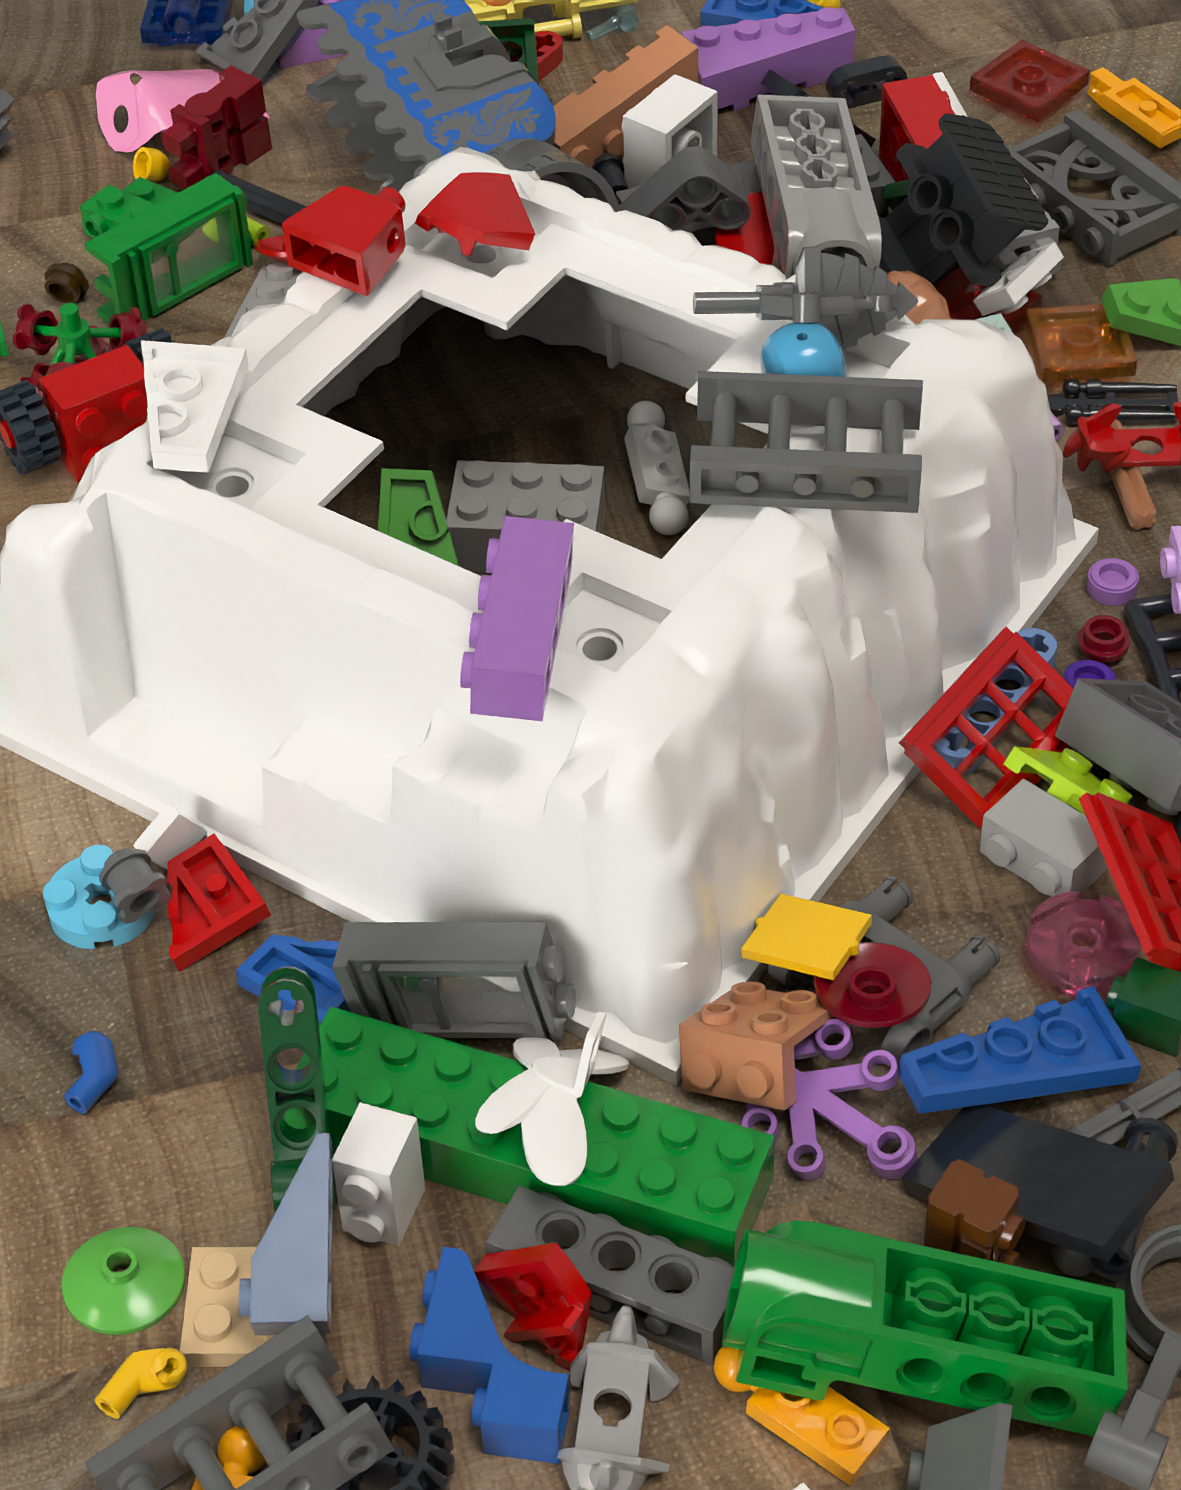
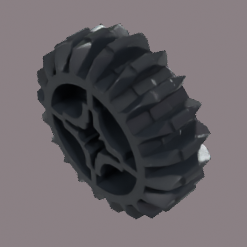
(399, 1416)

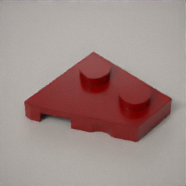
(208, 901)

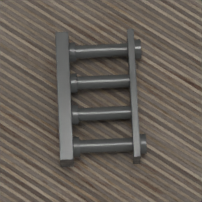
(807, 477)
(246, 1396)

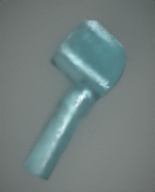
(623, 17)

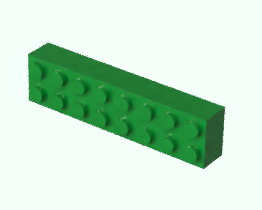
(644, 1161)

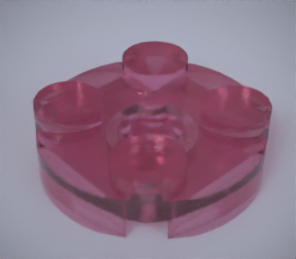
(1076, 967)

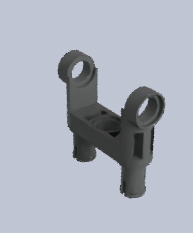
(949, 979)

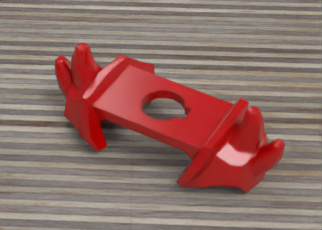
(1112, 447)

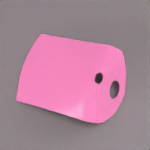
(147, 102)

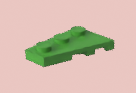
(414, 512)

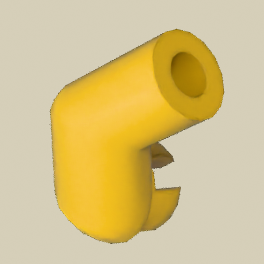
(141, 1374)

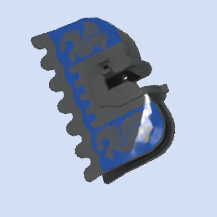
(421, 84)

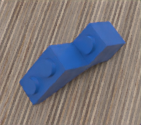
(459, 1350)

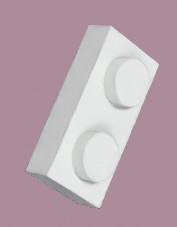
(1024, 274)

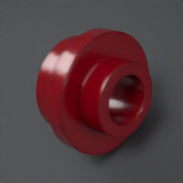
(1103, 639)

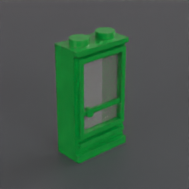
(173, 249)

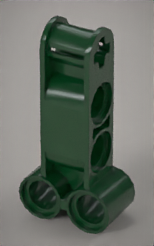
(291, 1088)

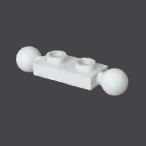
(657, 468)

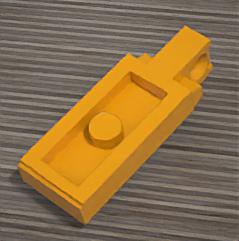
(1136, 107)

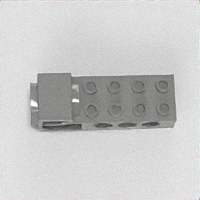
(813, 180)

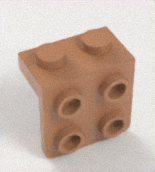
(746, 1044)

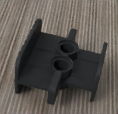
(960, 206)

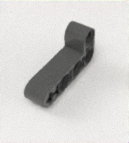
(691, 186)

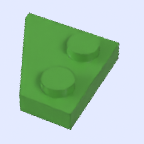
(1146, 308)

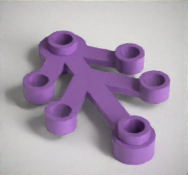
(815, 1095)

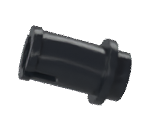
(612, 170)

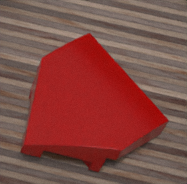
(481, 210)
(542, 1294)

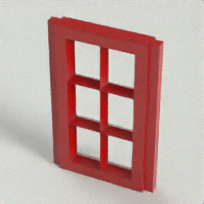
(961, 696)
(1108, 821)

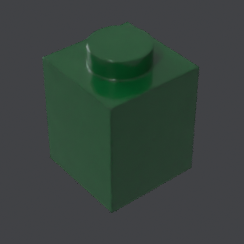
(1148, 1006)

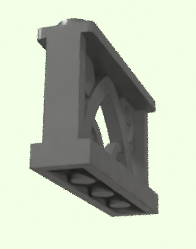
(1096, 154)

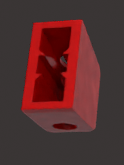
(347, 237)

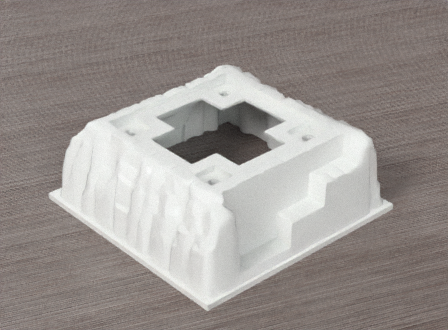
(705, 712)

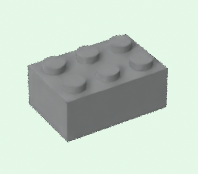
(492, 490)

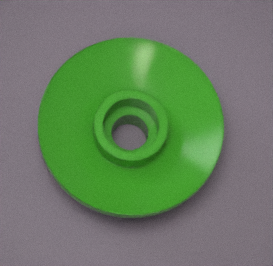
(126, 1299)

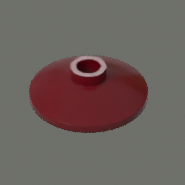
(876, 987)

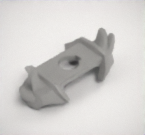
(624, 1365)

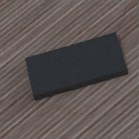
(1068, 1184)

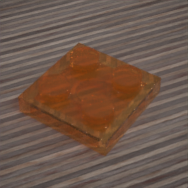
(1078, 344)

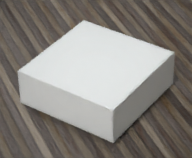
(170, 835)

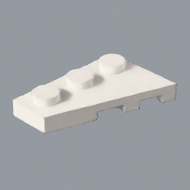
(189, 400)

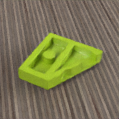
(1066, 773)

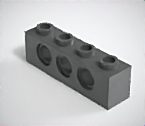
(653, 1264)

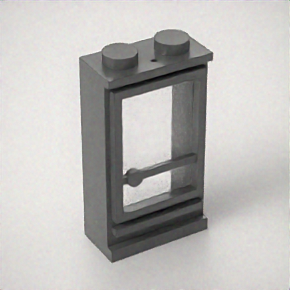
(456, 978)

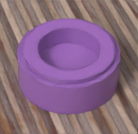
(1112, 581)

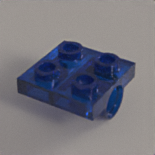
(184, 21)

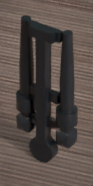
(1132, 409)

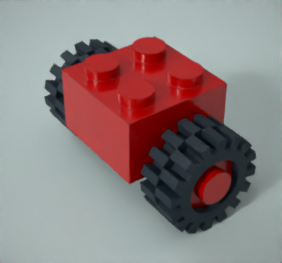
(82, 411)

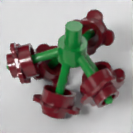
(75, 337)

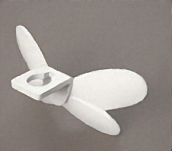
(547, 1102)

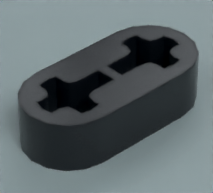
(865, 80)

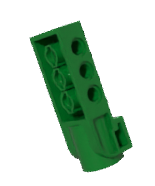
(923, 1324)

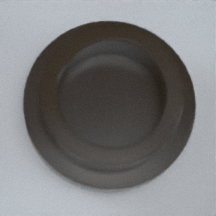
(65, 282)

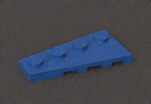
(1036, 1056)

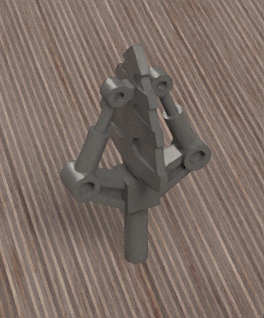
(825, 291)

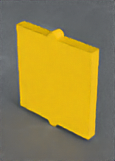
(806, 936)

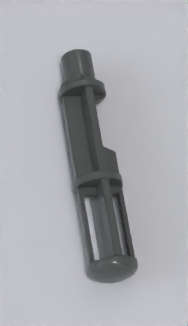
(1150, 1102)

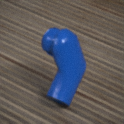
(98, 1067)

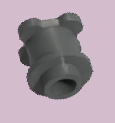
(134, 883)

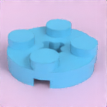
(69, 906)

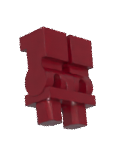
(218, 129)

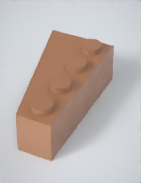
(593, 120)

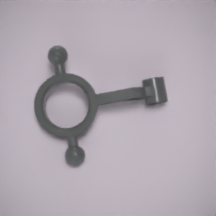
(1129, 1446)

